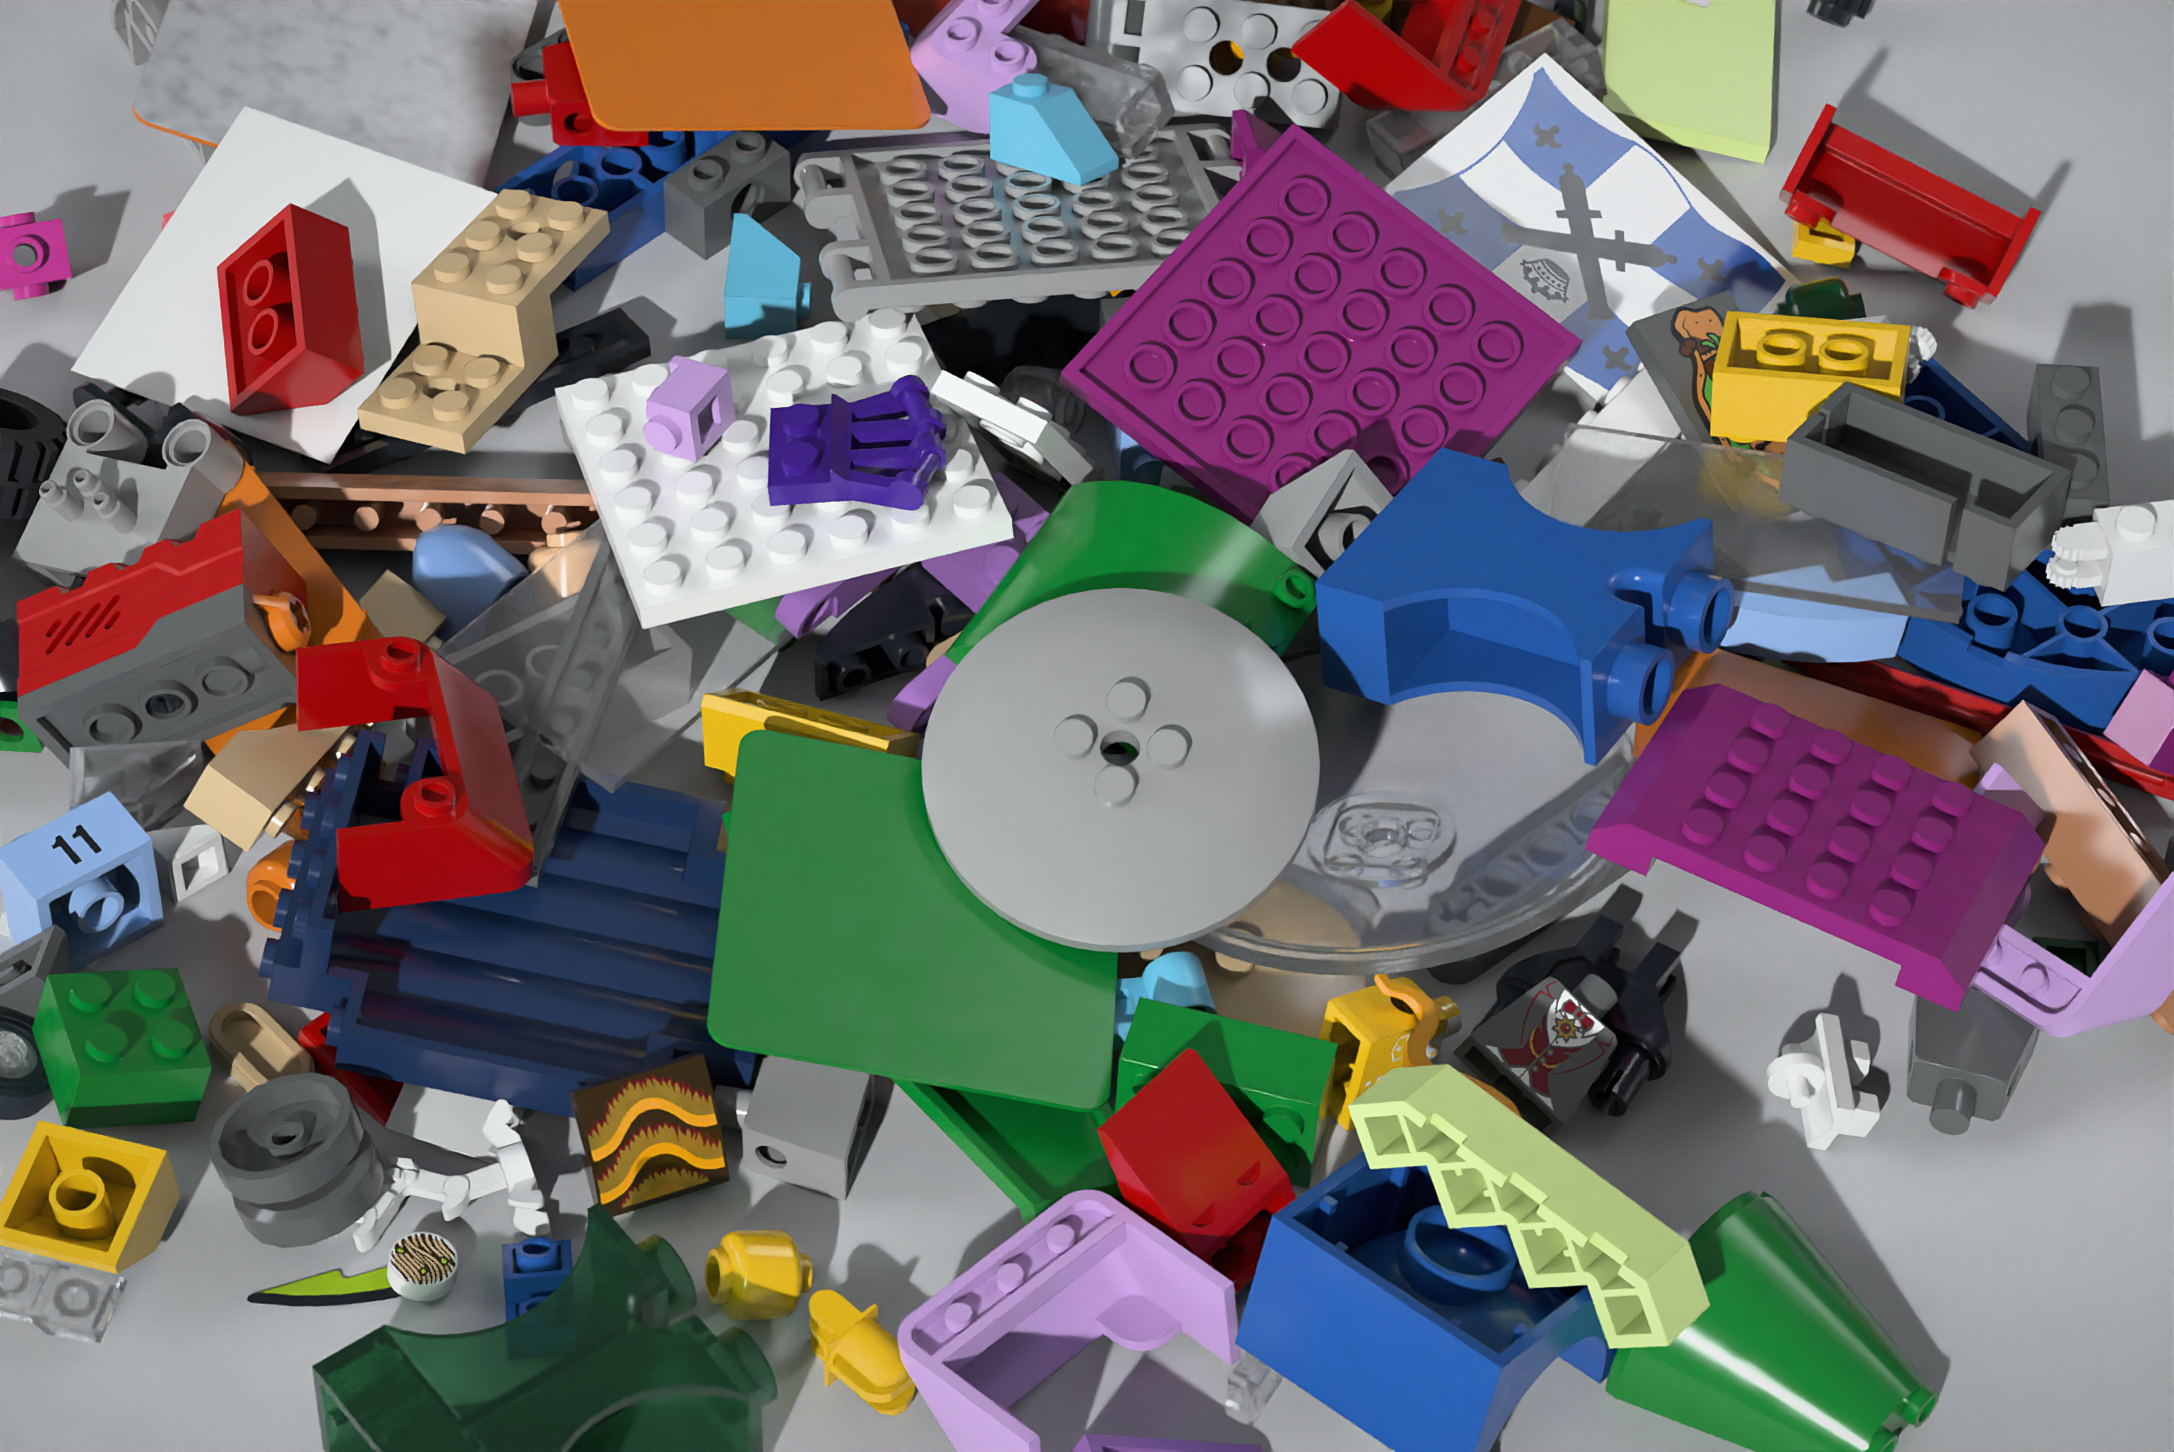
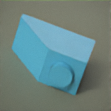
(1047, 131)
(762, 284)

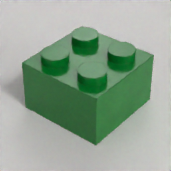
(121, 1048)

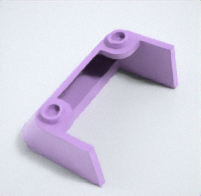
(2052, 993)
(1046, 1298)

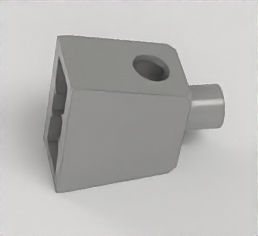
(801, 1122)

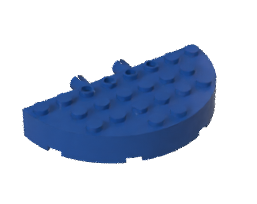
(2033, 637)

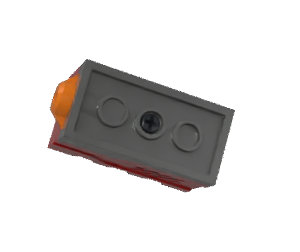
(166, 645)

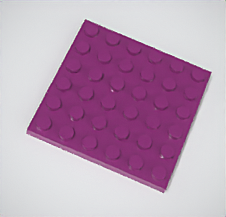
(1315, 327)

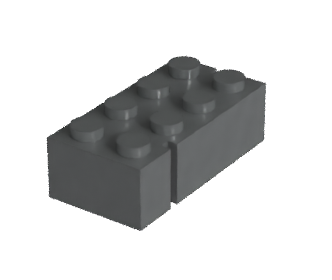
(1924, 486)

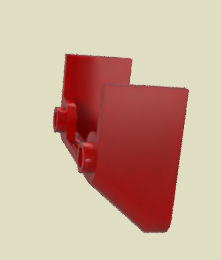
(1434, 66)
(1905, 212)
(456, 830)

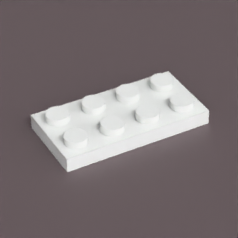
(1018, 433)

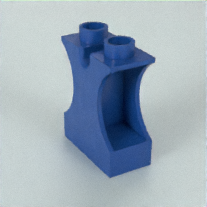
(1492, 596)

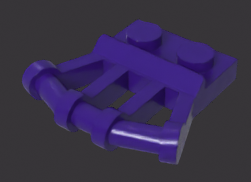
(857, 448)

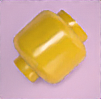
(757, 1274)

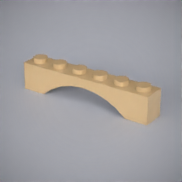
(263, 771)

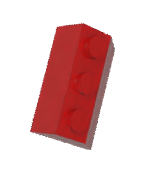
(290, 315)

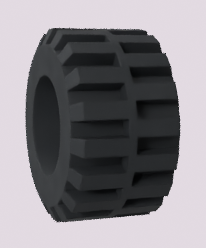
(28, 451)

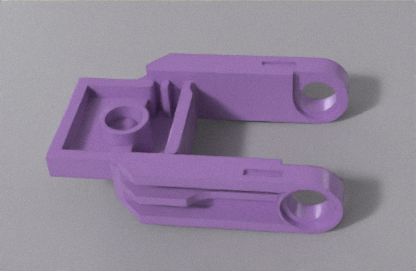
(965, 573)

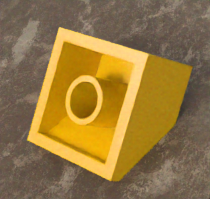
(88, 1198)

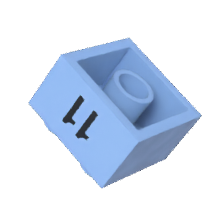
(87, 876)

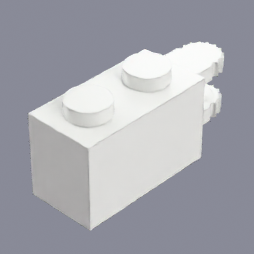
(2119, 553)

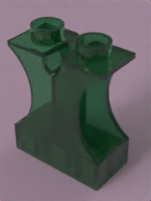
(568, 1376)

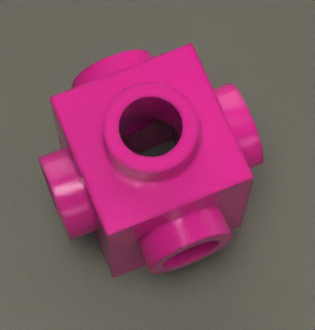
(50, 253)

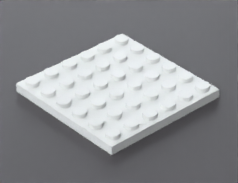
(705, 530)

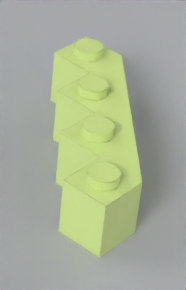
(1558, 1211)

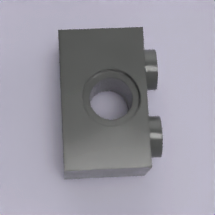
(736, 176)

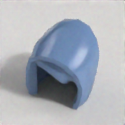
(462, 573)

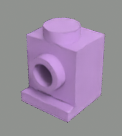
(689, 409)

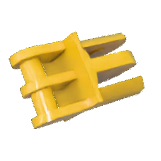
(859, 1352)

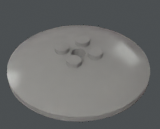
(1134, 848)

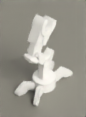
(456, 1192)

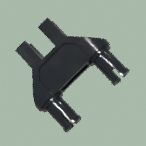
(1635, 1019)

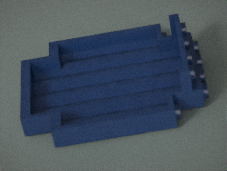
(516, 985)

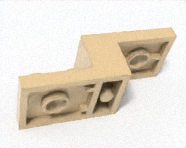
(484, 320)

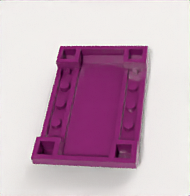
(1825, 835)

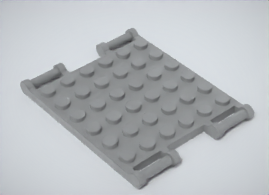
(973, 230)

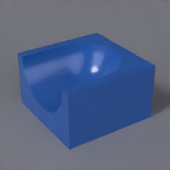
(1406, 1320)

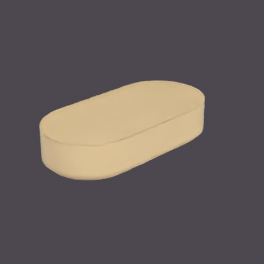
(255, 1045)

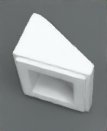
(188, 859)

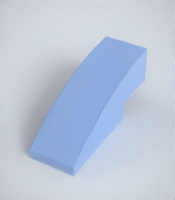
(1810, 630)

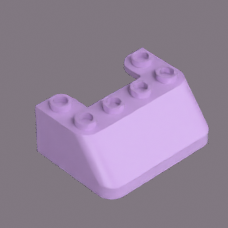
(968, 56)

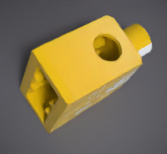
(1372, 1038)

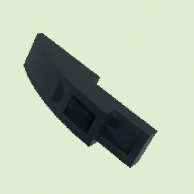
(887, 633)

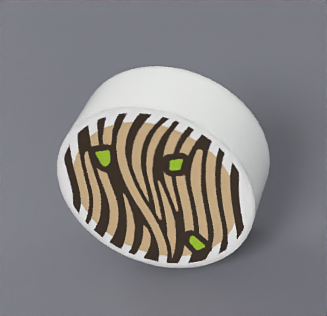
(422, 1266)

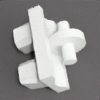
(1819, 1081)

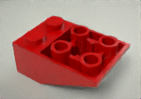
(1197, 1168)

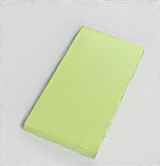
(1692, 72)

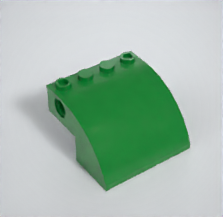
(1156, 542)

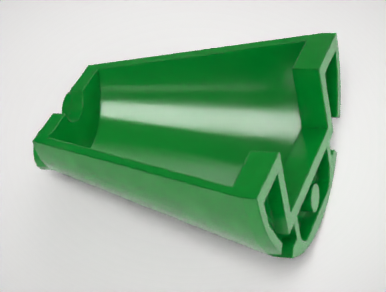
(1780, 1351)

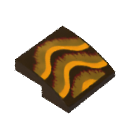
(650, 1134)

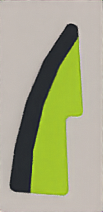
(329, 1290)

